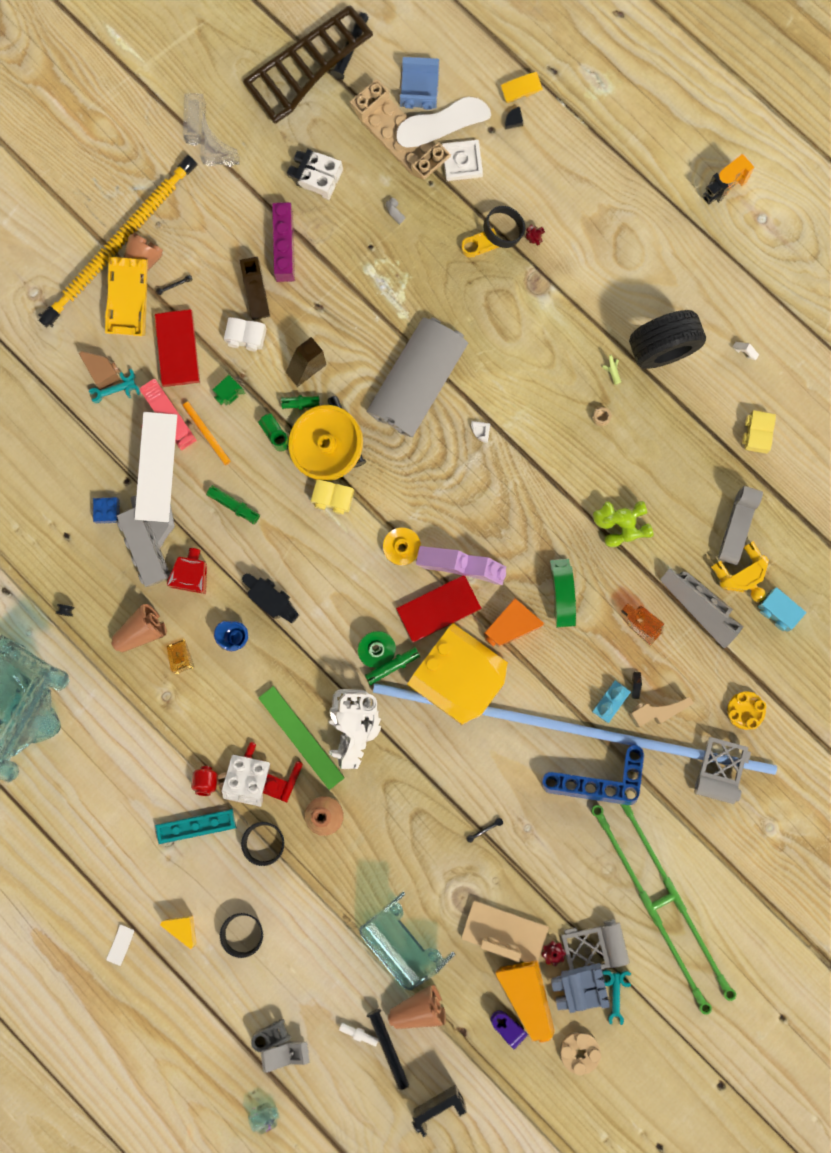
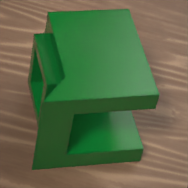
(227, 391)

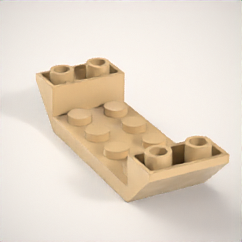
(383, 119)

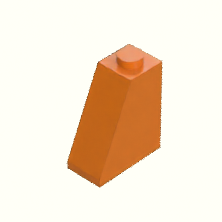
(512, 624)

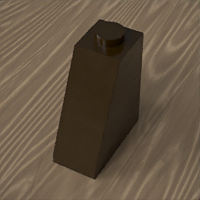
(306, 362)

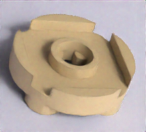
(582, 1041)

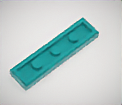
(195, 826)

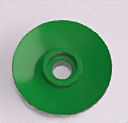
(376, 657)

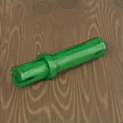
(239, 508)
(392, 666)

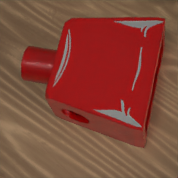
(189, 573)

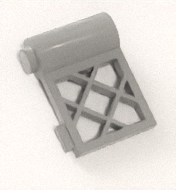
(716, 786)
(611, 943)

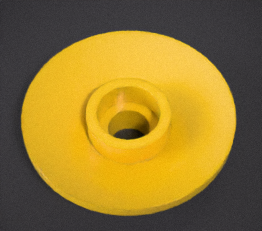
(395, 539)

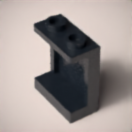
(435, 1106)

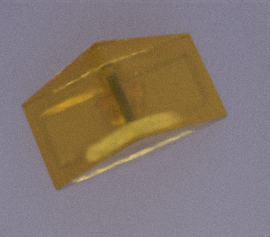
(179, 657)

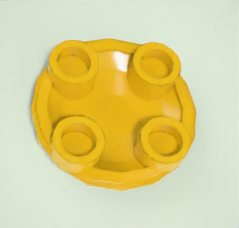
(746, 710)

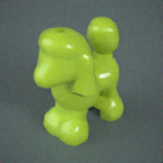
(626, 519)

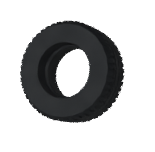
(667, 339)

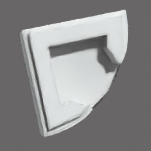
(747, 349)
(481, 430)

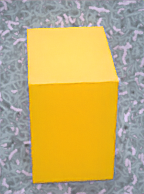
(182, 929)

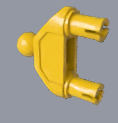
(746, 578)

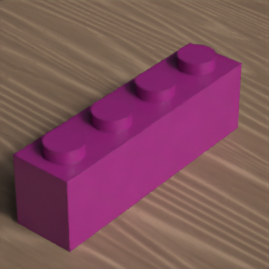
(283, 242)

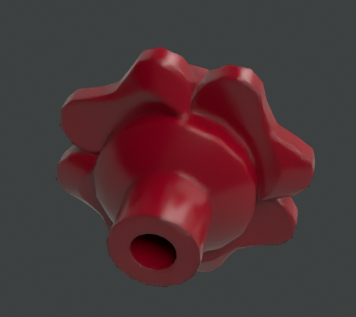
(534, 234)
(553, 953)

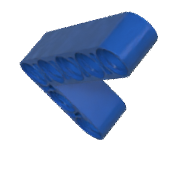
(600, 785)

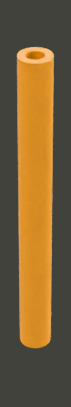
(207, 434)

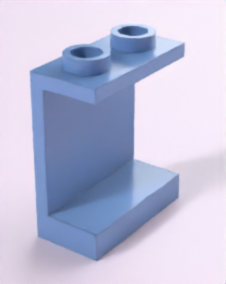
(419, 83)

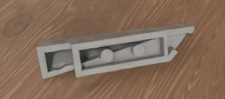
(704, 606)

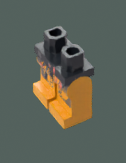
(720, 184)

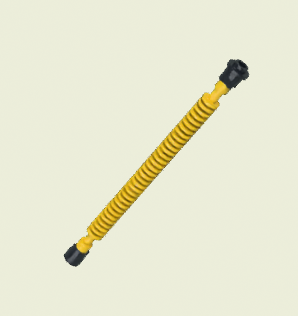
(162, 192)

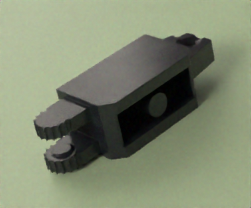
(269, 599)

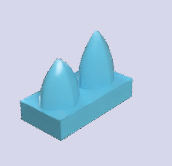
(611, 701)

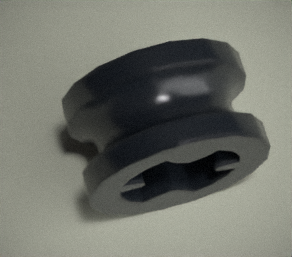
(65, 610)

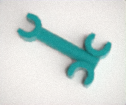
(128, 385)
(615, 980)

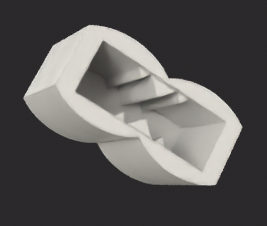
(245, 333)

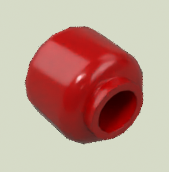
(204, 781)

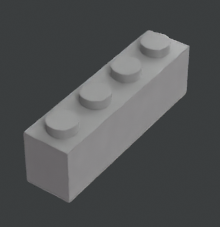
(144, 548)

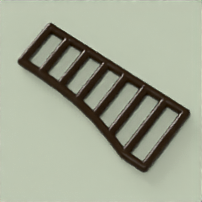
(313, 78)

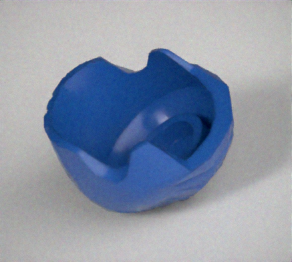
(231, 635)

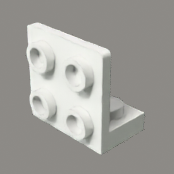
(245, 780)

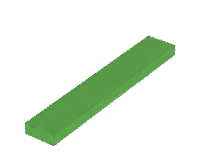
(301, 738)

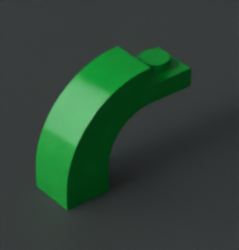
(563, 593)

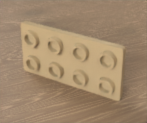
(504, 933)

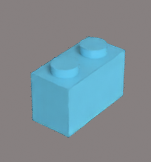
(781, 610)

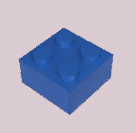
(106, 510)

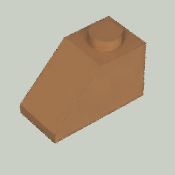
(100, 369)

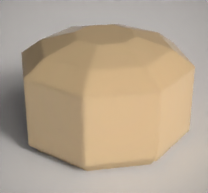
(601, 416)

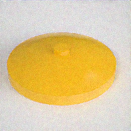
(325, 442)

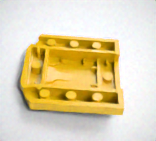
(460, 675)

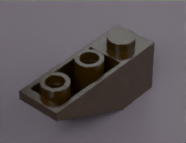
(255, 287)

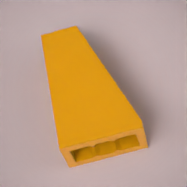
(528, 996)

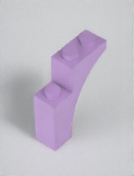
(461, 563)

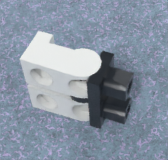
(316, 172)

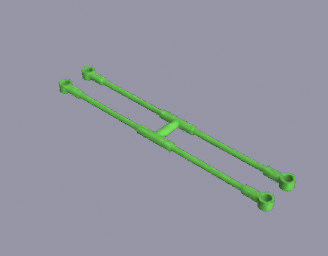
(652, 907)

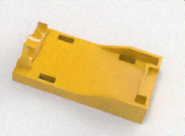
(126, 296)

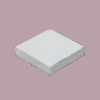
(464, 160)

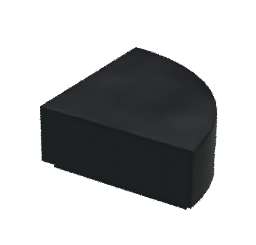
(514, 119)
(637, 684)

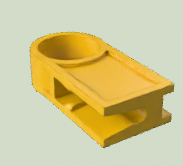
(481, 241)

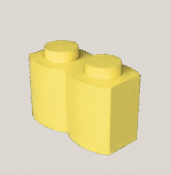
(759, 431)
(332, 496)

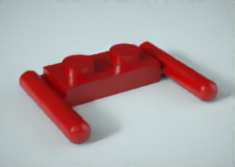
(275, 786)

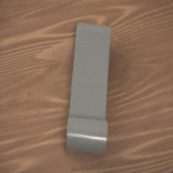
(739, 523)

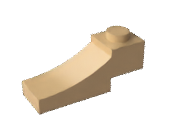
(644, 713)

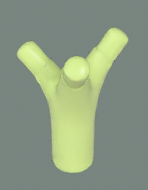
(613, 370)

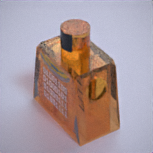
(649, 628)

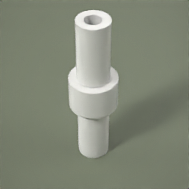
(358, 1034)

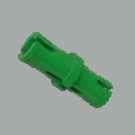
(300, 402)

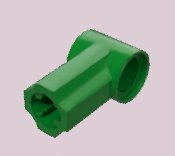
(273, 432)

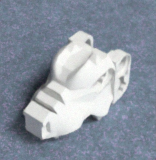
(348, 719)

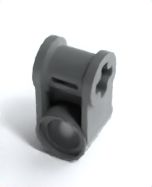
(271, 1035)

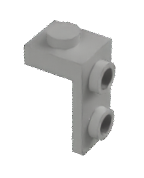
(284, 1055)

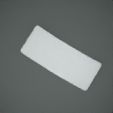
(120, 945)

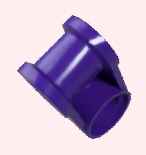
(510, 1030)

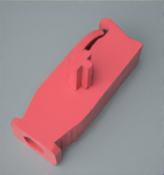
(161, 404)

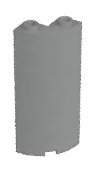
(417, 376)

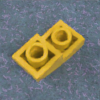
(521, 86)

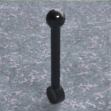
(159, 291)
(498, 822)

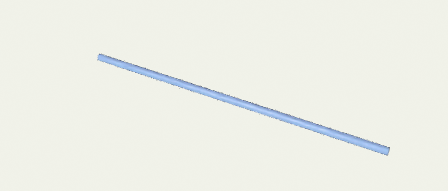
(585, 731)

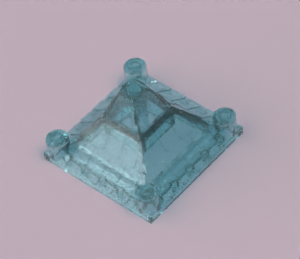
(25, 702)

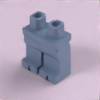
(582, 987)

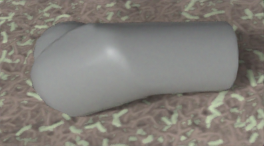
(393, 211)

